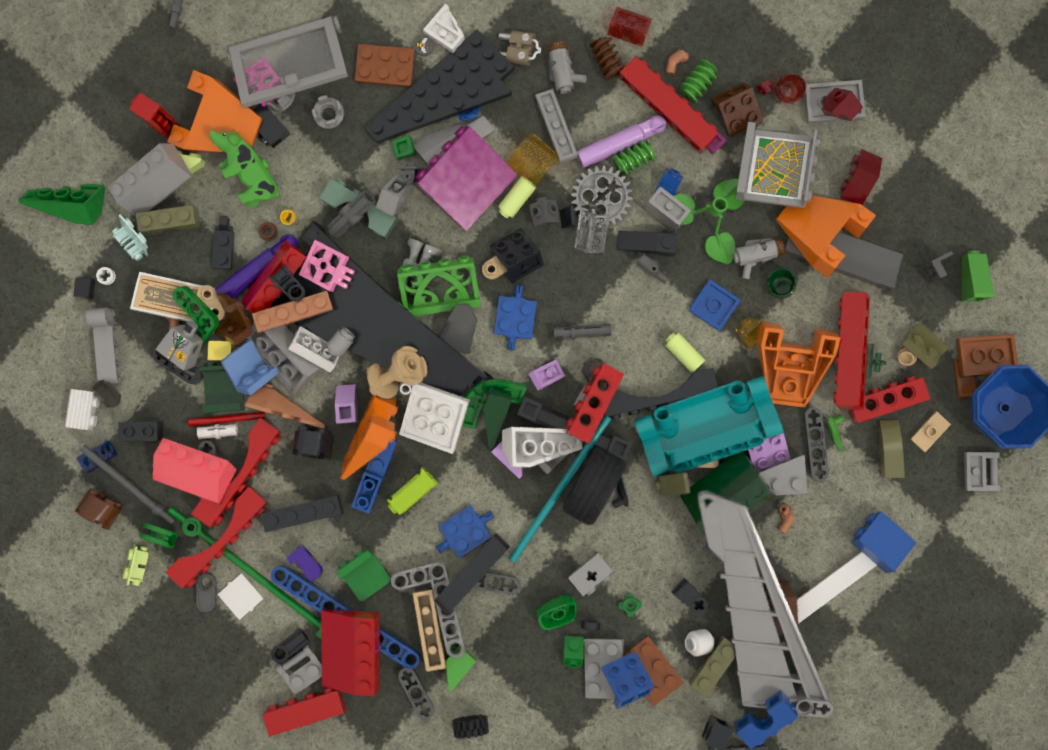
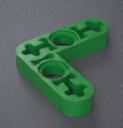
(204, 314)

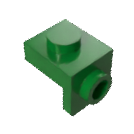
(573, 651)

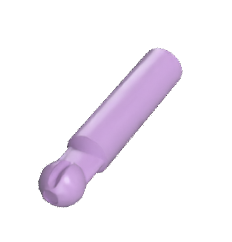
(620, 141)

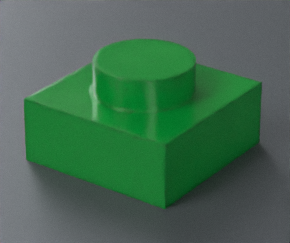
(403, 147)

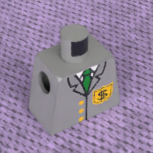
(181, 345)

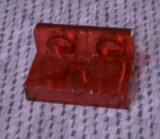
(629, 26)

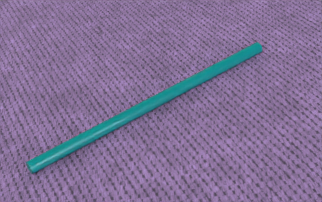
(559, 489)

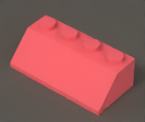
(192, 470)

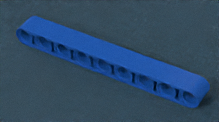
(320, 603)

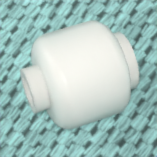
(699, 642)

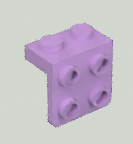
(770, 452)

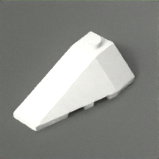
(536, 445)

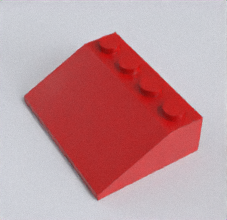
(351, 651)

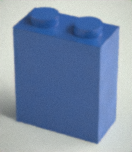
(883, 541)

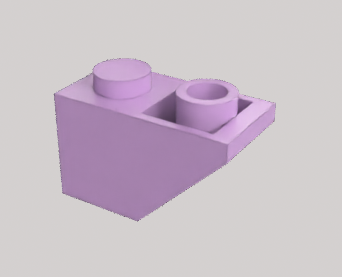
(346, 404)

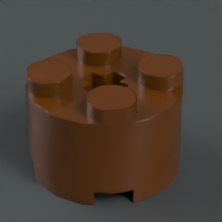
(98, 508)

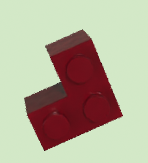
(862, 178)

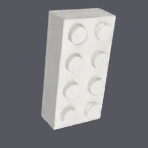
(313, 349)

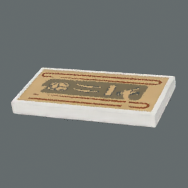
(155, 296)

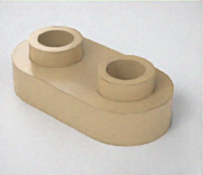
(499, 268)
(212, 302)

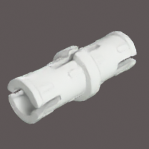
(217, 431)

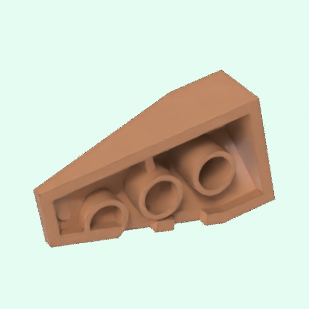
(274, 402)

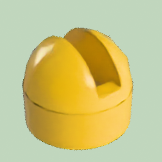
(285, 214)

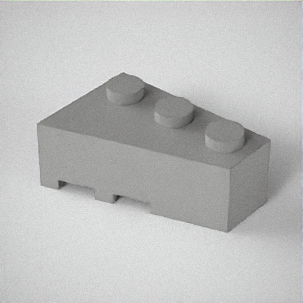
(787, 476)

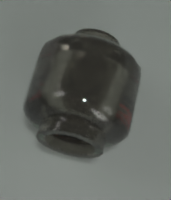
(588, 368)

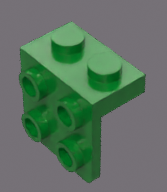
(364, 574)

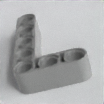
(437, 583)

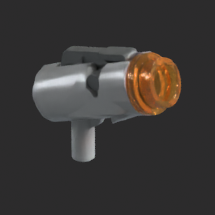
(560, 68)
(757, 251)

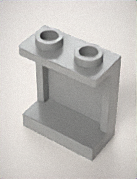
(667, 209)

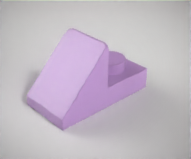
(546, 375)

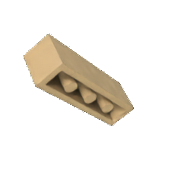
(429, 630)

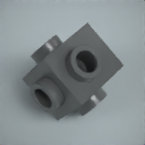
(544, 212)

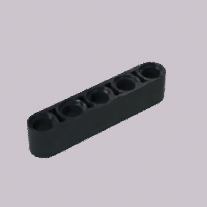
(471, 574)

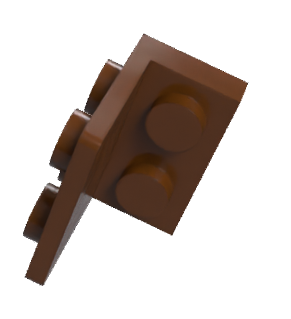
(738, 108)

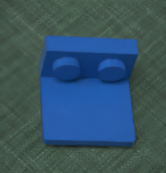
(627, 679)

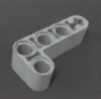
(105, 344)

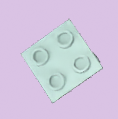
(133, 241)

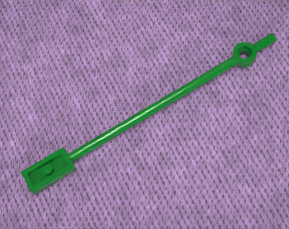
(243, 566)

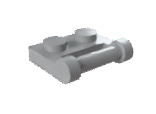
(976, 471)
(303, 676)

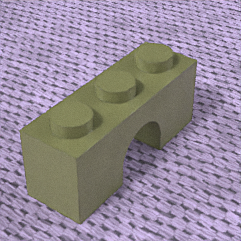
(172, 218)
(712, 670)

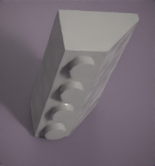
(150, 179)
(274, 351)

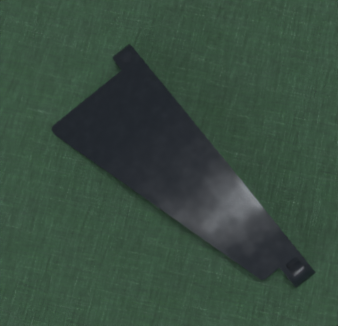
(380, 323)

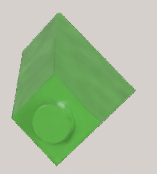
(976, 278)

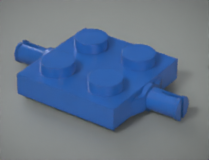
(515, 317)
(465, 531)

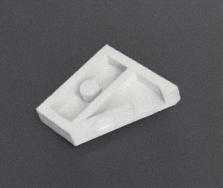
(445, 30)

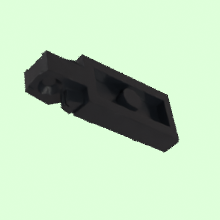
(223, 245)

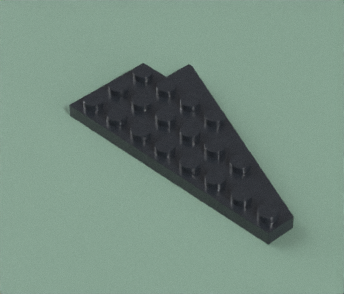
(452, 87)

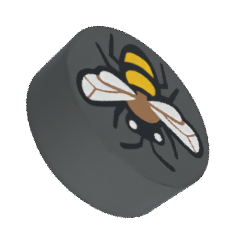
(423, 46)

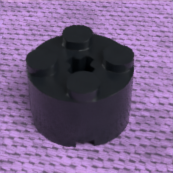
(312, 443)

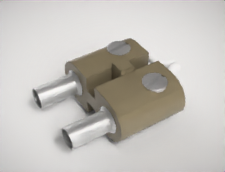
(520, 47)

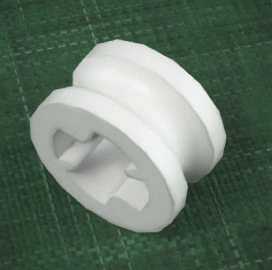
(101, 271)

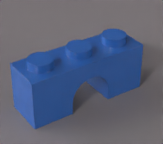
(756, 731)

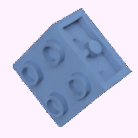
(247, 369)

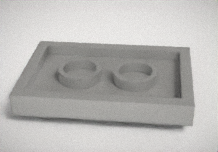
(817, 92)
(597, 654)

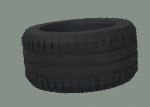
(594, 486)

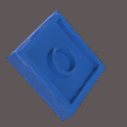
(714, 305)

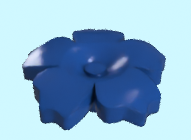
(469, 115)

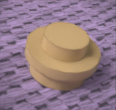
(906, 357)

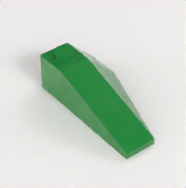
(75, 206)

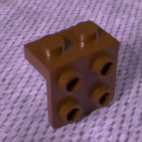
(237, 324)

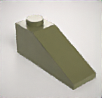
(672, 484)

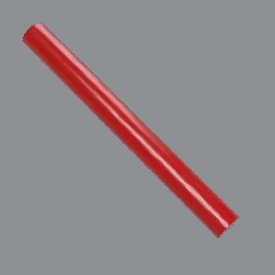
(226, 418)

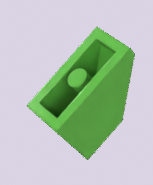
(458, 667)

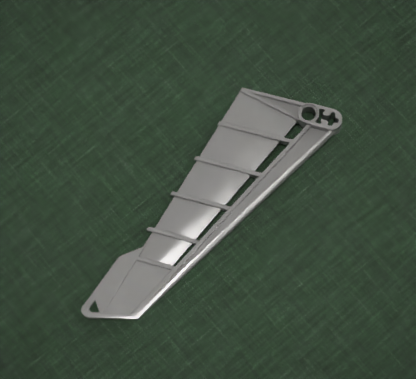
(756, 641)

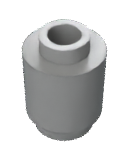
(340, 342)

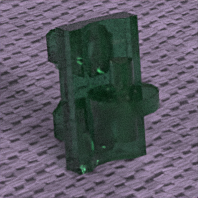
(877, 362)

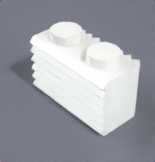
(81, 410)

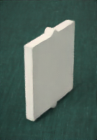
(240, 596)

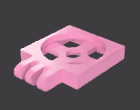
(338, 273)

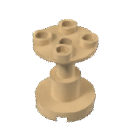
(405, 367)

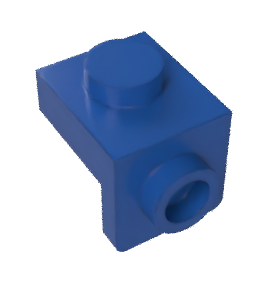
(670, 181)

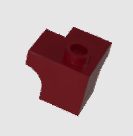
(841, 104)

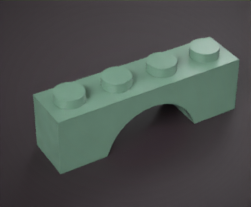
(337, 196)

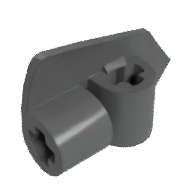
(459, 328)

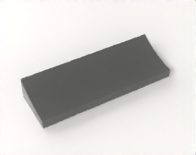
(861, 260)

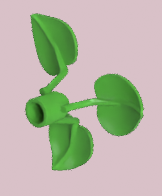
(721, 245)

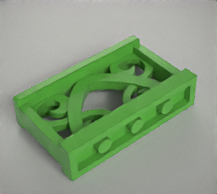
(436, 305)

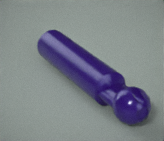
(251, 271)

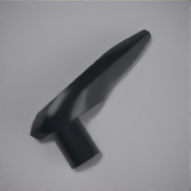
(623, 500)

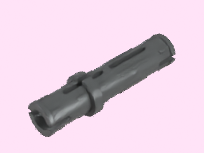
(581, 331)

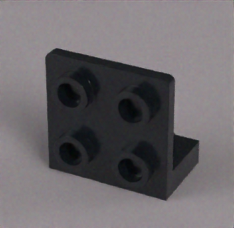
(517, 255)

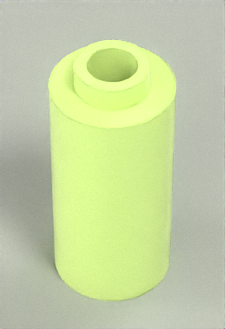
(516, 197)
(684, 352)

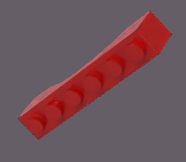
(260, 441)
(186, 569)

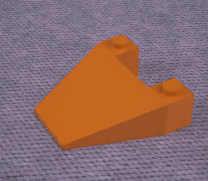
(217, 111)
(818, 225)
(794, 369)
(371, 435)

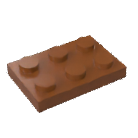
(384, 65)
(984, 354)
(658, 668)

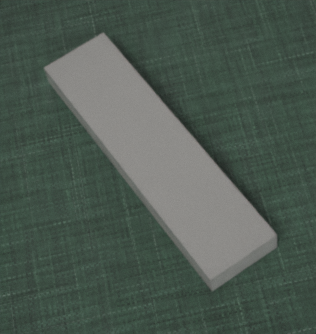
(556, 126)

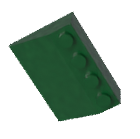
(733, 480)

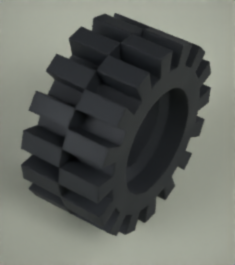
(470, 726)

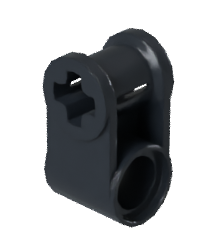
(285, 281)
(688, 595)

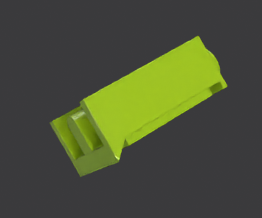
(412, 492)

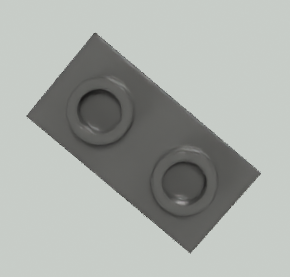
(410, 172)

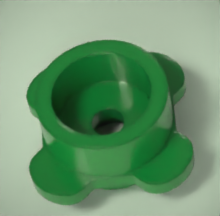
(635, 605)

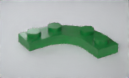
(474, 395)

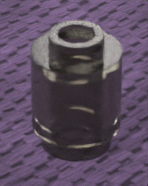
(106, 394)

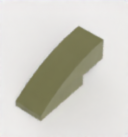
(891, 449)

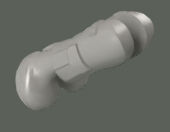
(415, 248)

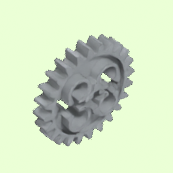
(590, 183)

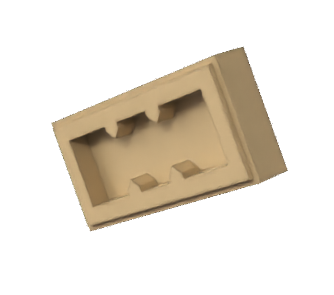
(930, 431)

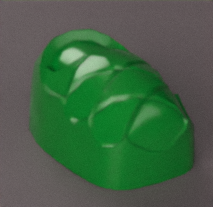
(557, 612)

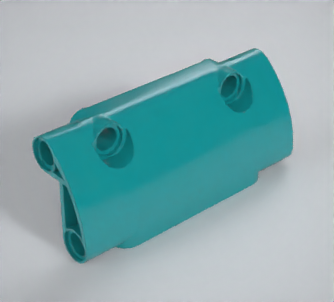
(709, 426)

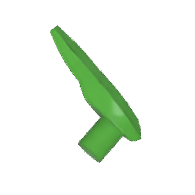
(834, 431)

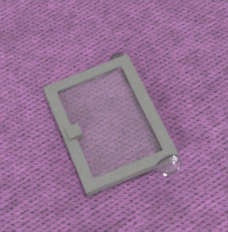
(288, 61)

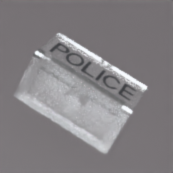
(591, 232)

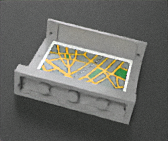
(777, 167)

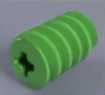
(697, 80)
(634, 157)

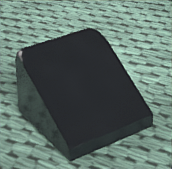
(567, 217)
(84, 287)

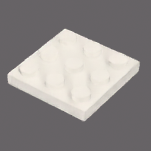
(434, 417)

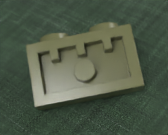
(924, 345)

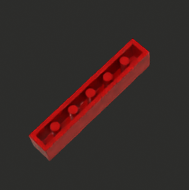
(668, 104)
(852, 351)

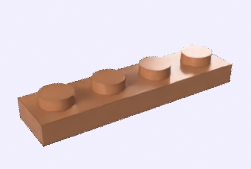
(292, 312)

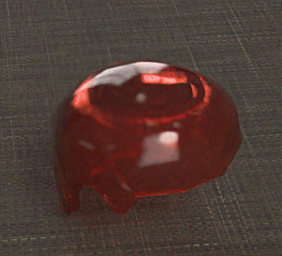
(796, 84)

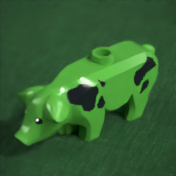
(249, 167)

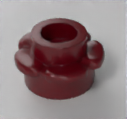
(765, 87)

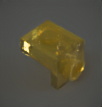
(748, 331)

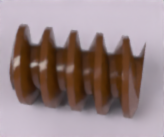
(607, 57)

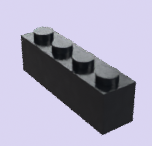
(302, 513)

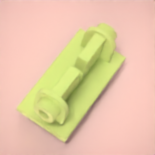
(133, 572)

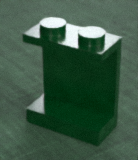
(219, 391)

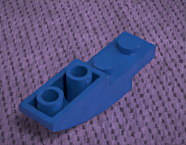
(373, 479)

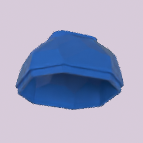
(1025, 402)

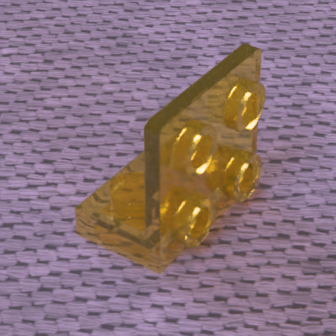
(532, 159)

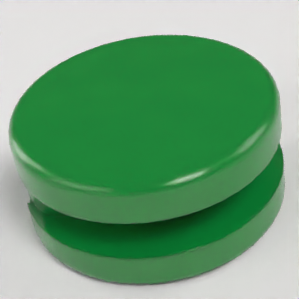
(159, 536)

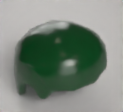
(784, 276)

